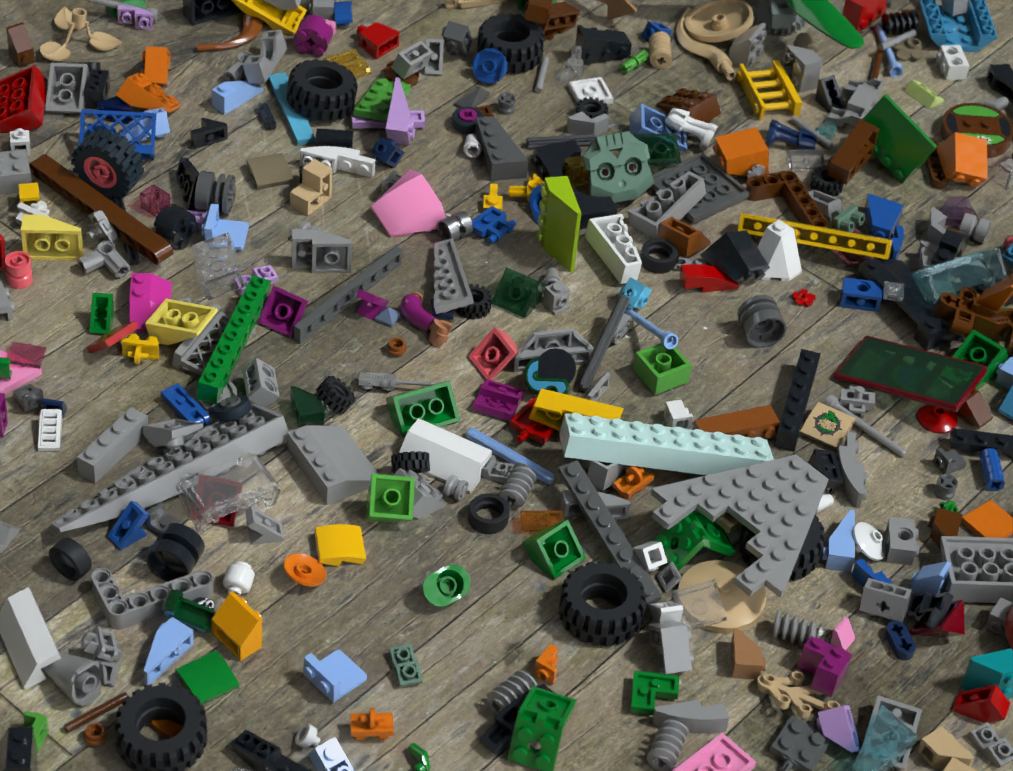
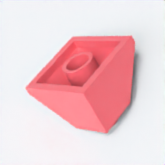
(493, 353)

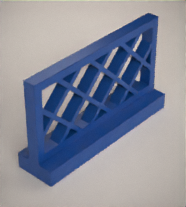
(146, 151)

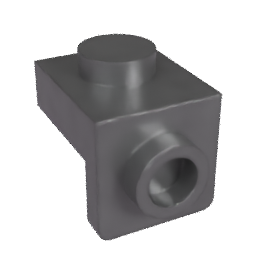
(28, 397)

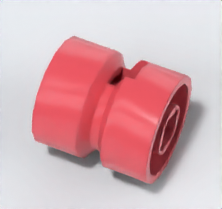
(18, 269)

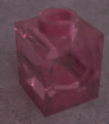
(154, 199)

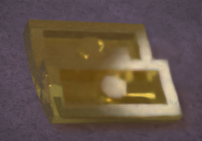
(352, 62)

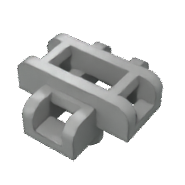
(100, 227)
(858, 398)
(102, 645)

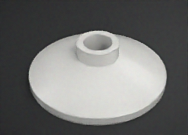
(869, 541)

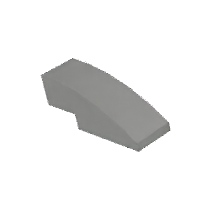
(617, 506)
(696, 718)

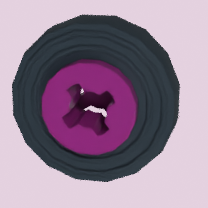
(465, 119)

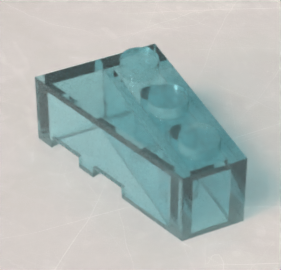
(885, 743)

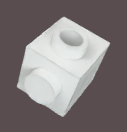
(651, 555)

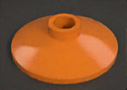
(304, 570)

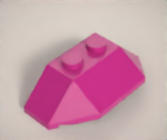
(146, 295)

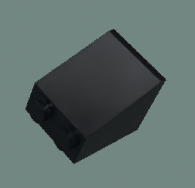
(737, 256)
(18, 750)

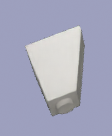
(780, 252)

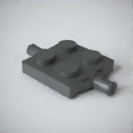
(800, 745)

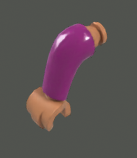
(414, 313)

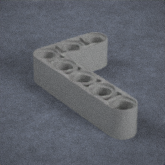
(145, 604)

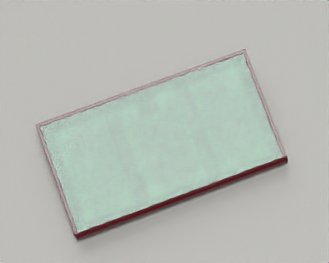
(911, 373)

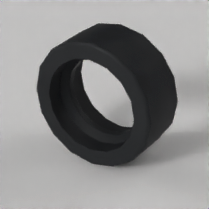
(658, 246)
(490, 501)
(70, 559)

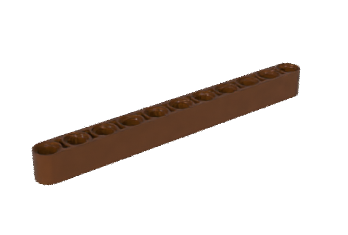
(90, 200)

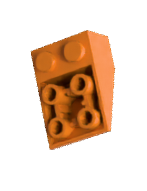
(141, 93)

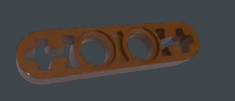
(933, 174)

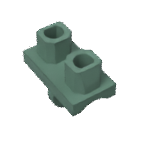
(847, 219)

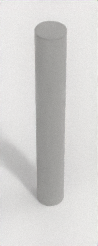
(896, 40)
(541, 76)
(828, 144)

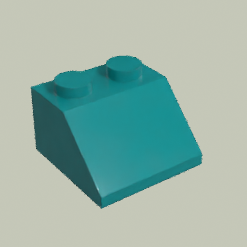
(990, 670)

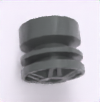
(218, 192)
(761, 321)

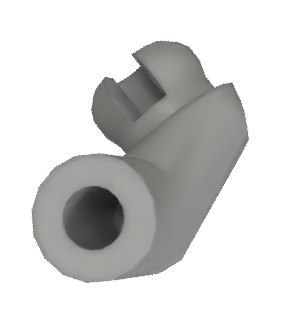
(998, 104)

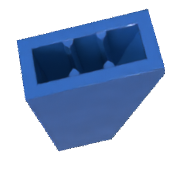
(881, 216)

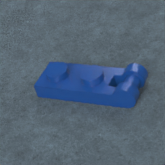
(184, 404)

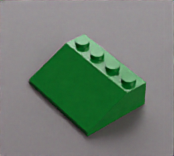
(900, 142)

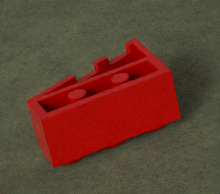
(863, 12)

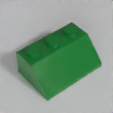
(430, 403)

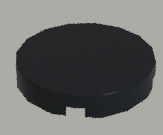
(557, 364)

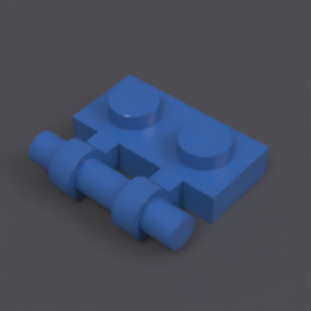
(488, 221)

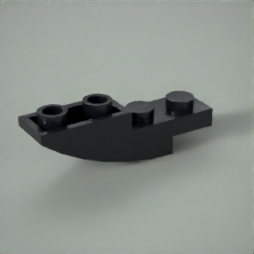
(501, 732)
(262, 754)

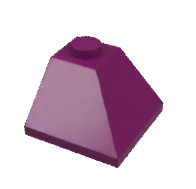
(282, 311)

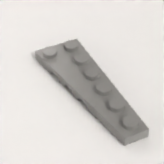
(450, 280)

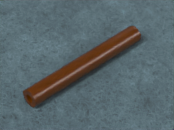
(877, 63)
(94, 713)

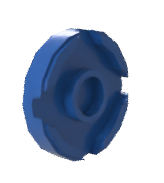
(489, 66)

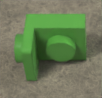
(40, 725)

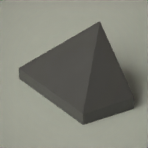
(472, 97)

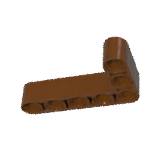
(787, 185)

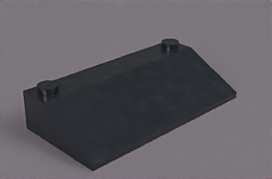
(931, 329)

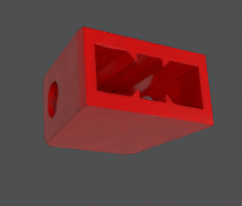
(377, 39)

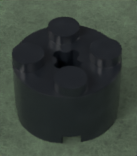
(176, 226)

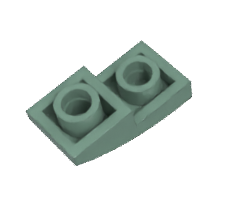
(405, 665)

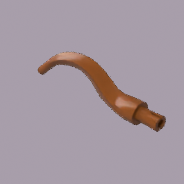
(251, 29)

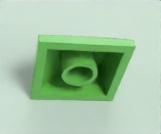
(390, 498)

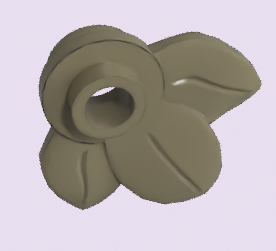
(909, 49)

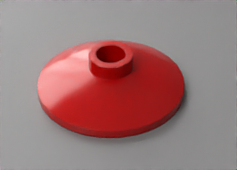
(936, 419)

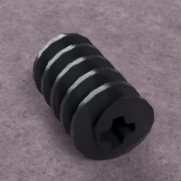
(902, 21)

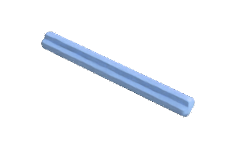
(509, 454)

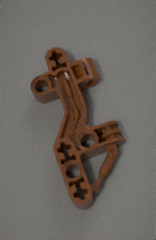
(967, 315)

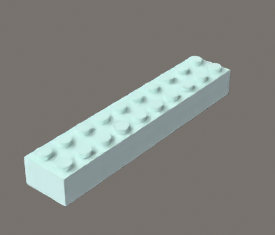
(658, 445)

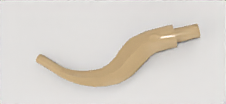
(716, 56)

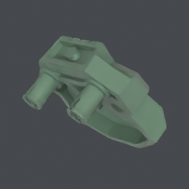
(620, 182)

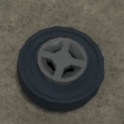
(232, 408)

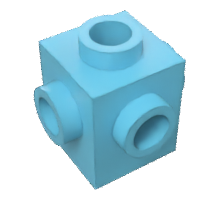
(637, 293)

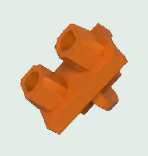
(632, 482)
(371, 725)

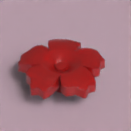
(803, 298)

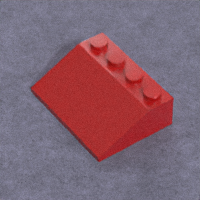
(22, 100)

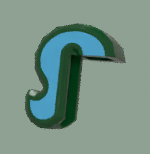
(534, 383)
(188, 611)

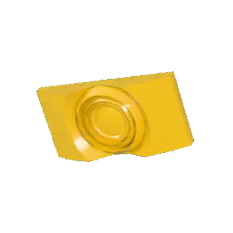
(277, 19)

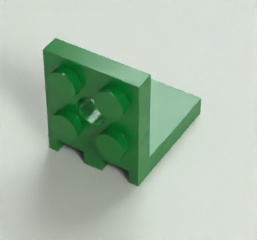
(693, 534)
(543, 721)

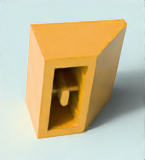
(238, 626)

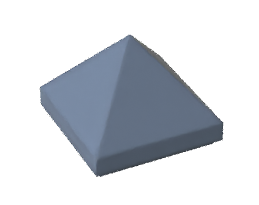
(387, 316)

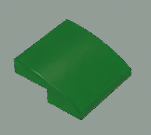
(207, 677)

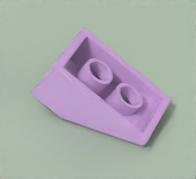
(399, 121)

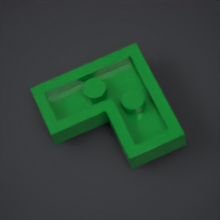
(651, 685)

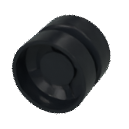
(175, 552)

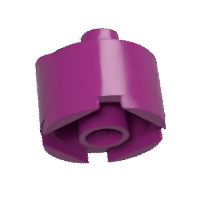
(313, 35)

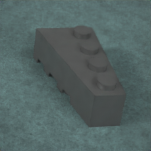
(499, 151)

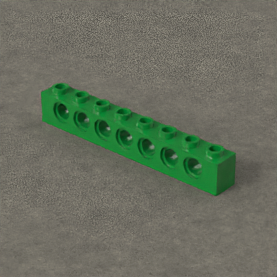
(233, 340)

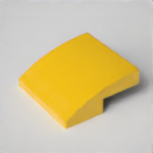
(339, 544)

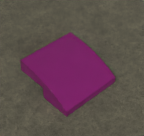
(498, 400)

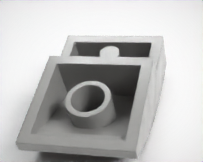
(321, 251)
(907, 714)

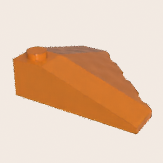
(997, 294)

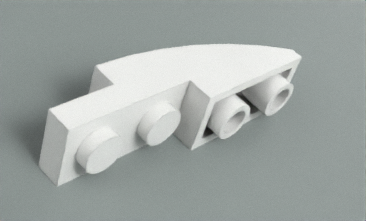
(339, 158)

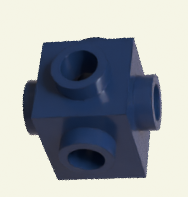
(387, 152)

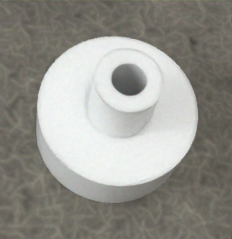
(307, 736)

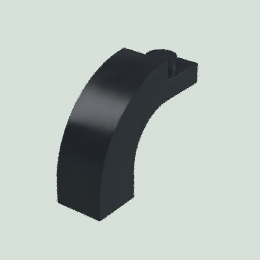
(951, 246)

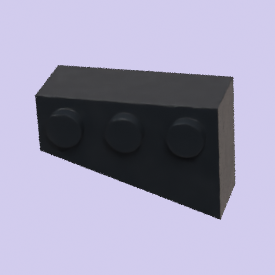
(602, 45)

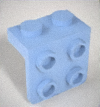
(214, 226)
(334, 674)

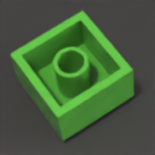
(661, 368)

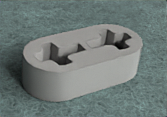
(622, 328)

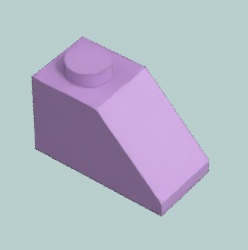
(839, 727)

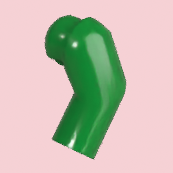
(421, 756)

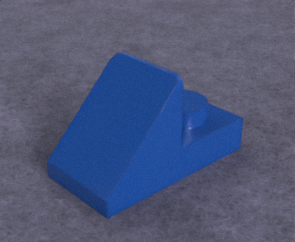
(128, 527)

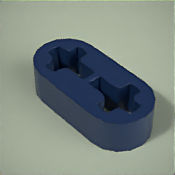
(903, 639)

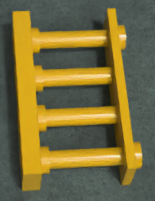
(780, 81)

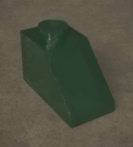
(307, 407)

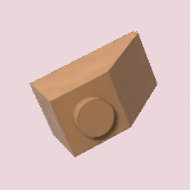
(746, 657)

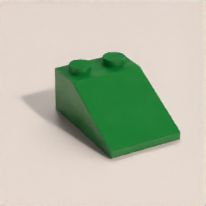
(982, 351)

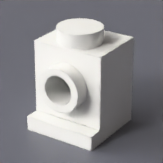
(20, 137)
(677, 415)

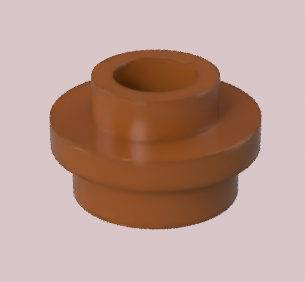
(396, 346)
(95, 729)

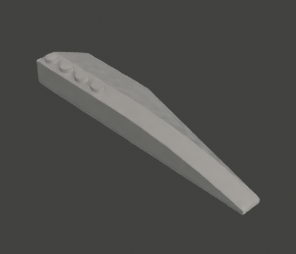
(158, 480)

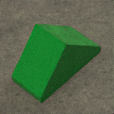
(101, 313)

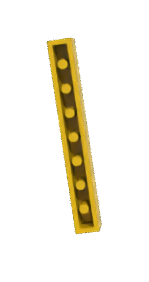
(822, 236)

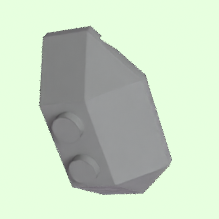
(542, 341)

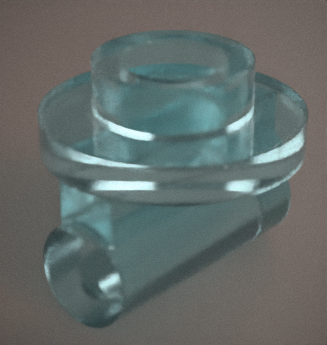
(827, 129)

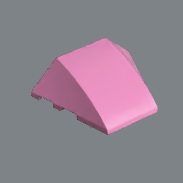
(409, 206)

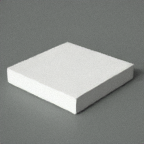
(590, 88)

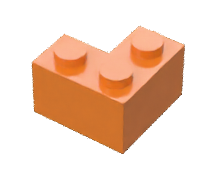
(156, 64)

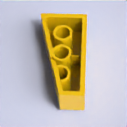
(552, 406)

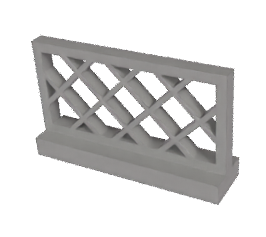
(190, 347)

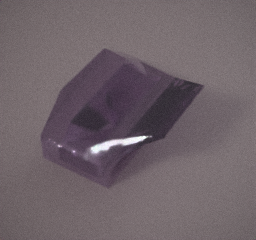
(955, 209)

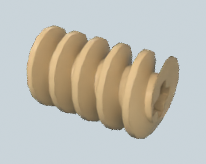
(660, 50)

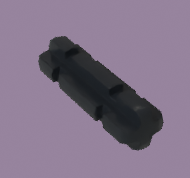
(267, 116)

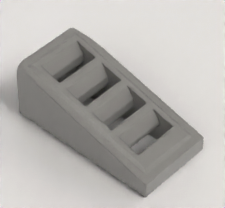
(825, 202)

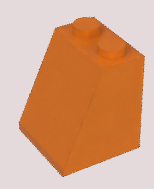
(741, 151)
(964, 159)

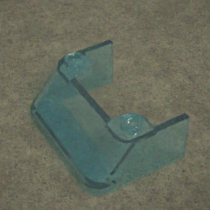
(961, 272)

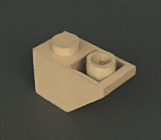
(940, 747)

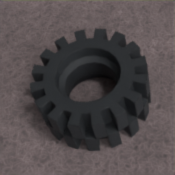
(592, 107)
(824, 183)
(481, 307)
(335, 394)
(414, 461)

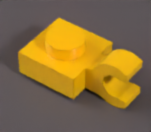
(492, 199)

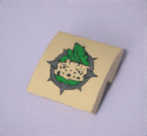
(827, 425)

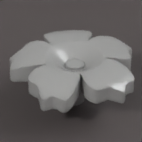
(756, 170)

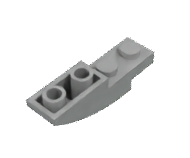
(852, 471)

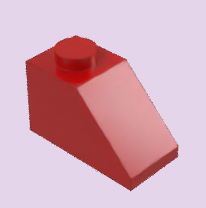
(982, 704)

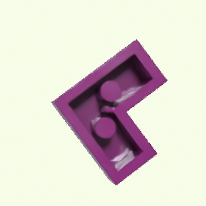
(825, 663)

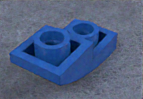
(343, 13)
(897, 238)
(862, 572)

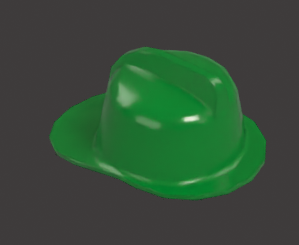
(446, 585)

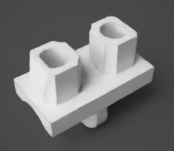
(35, 209)

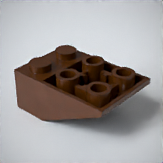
(701, 105)

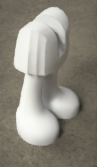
(680, 121)

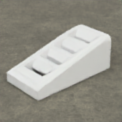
(50, 429)

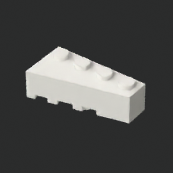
(614, 246)

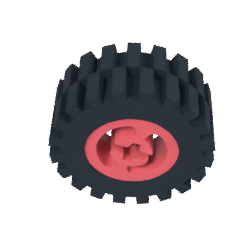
(108, 163)

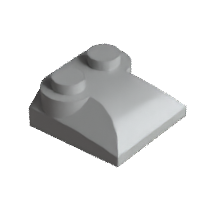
(171, 432)

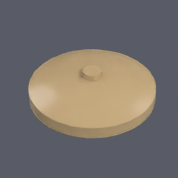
(719, 20)
(740, 608)

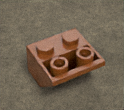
(684, 237)

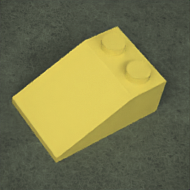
(50, 238)
(178, 321)

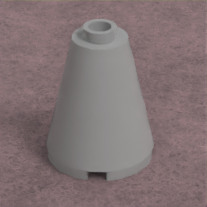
(78, 677)

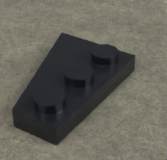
(187, 179)

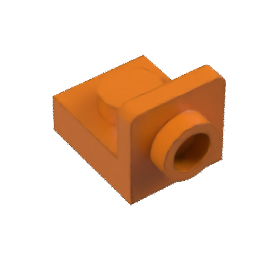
(546, 664)

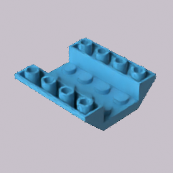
(970, 29)

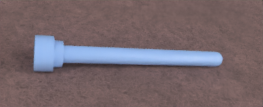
(895, 68)
(667, 338)

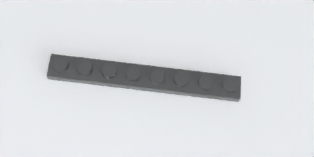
(347, 295)
(606, 527)

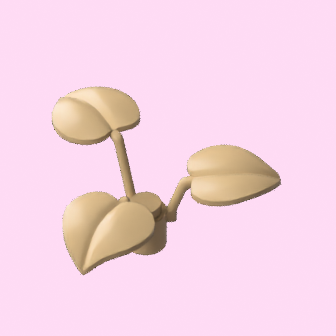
(75, 20)

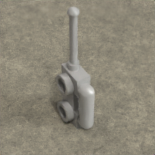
(386, 381)

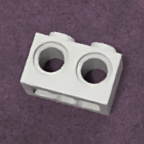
(952, 62)

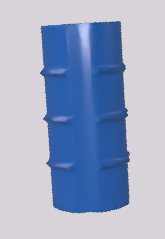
(992, 469)

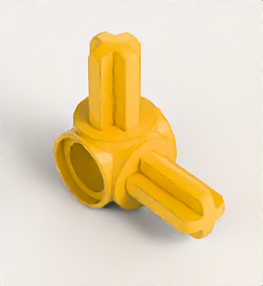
(525, 191)

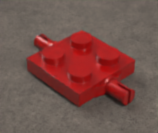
(529, 427)

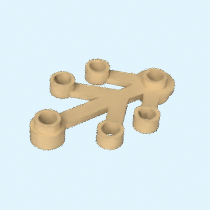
(797, 695)

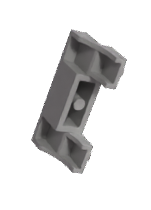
(863, 98)

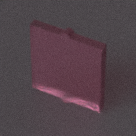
(26, 355)

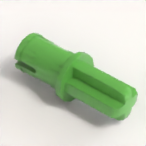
(634, 61)

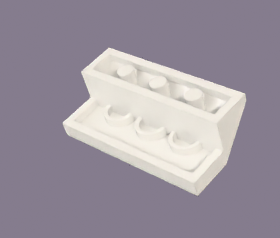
(447, 453)
(27, 637)

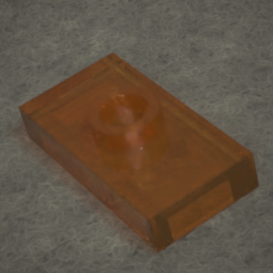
(537, 520)

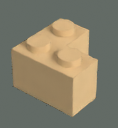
(314, 189)

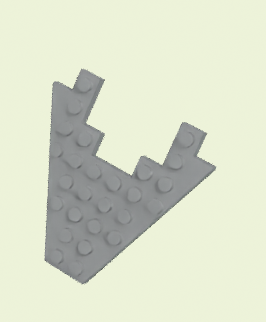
(768, 498)

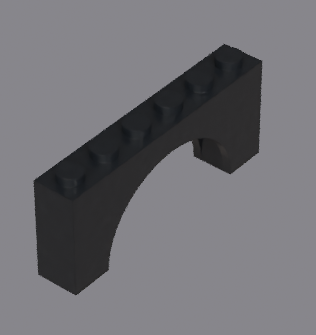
(550, 163)

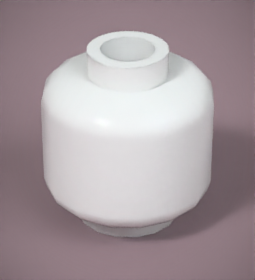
(238, 578)

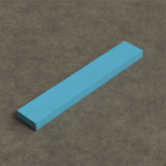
(298, 125)

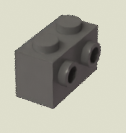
(457, 39)

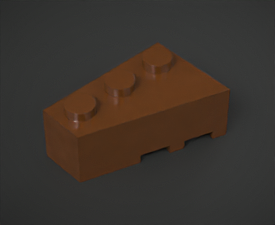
(562, 18)
(853, 153)

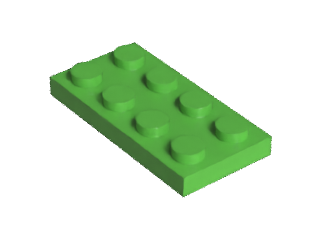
(378, 99)

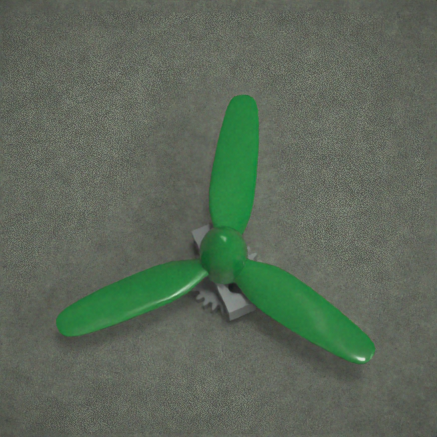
(793, 14)

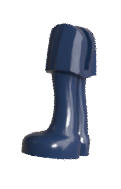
(799, 139)

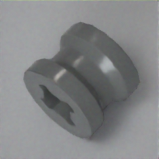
(506, 103)
(946, 486)

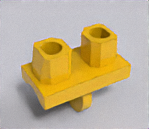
(140, 349)

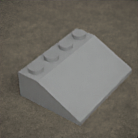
(330, 461)
(979, 568)

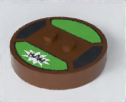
(980, 122)

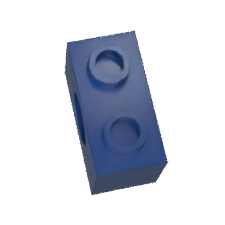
(860, 294)

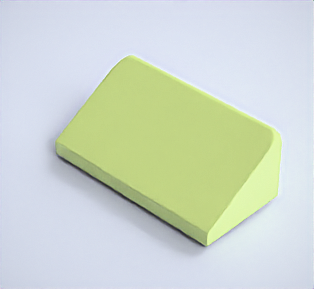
(923, 94)

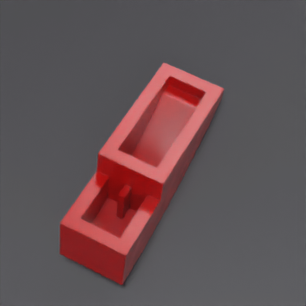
(706, 278)

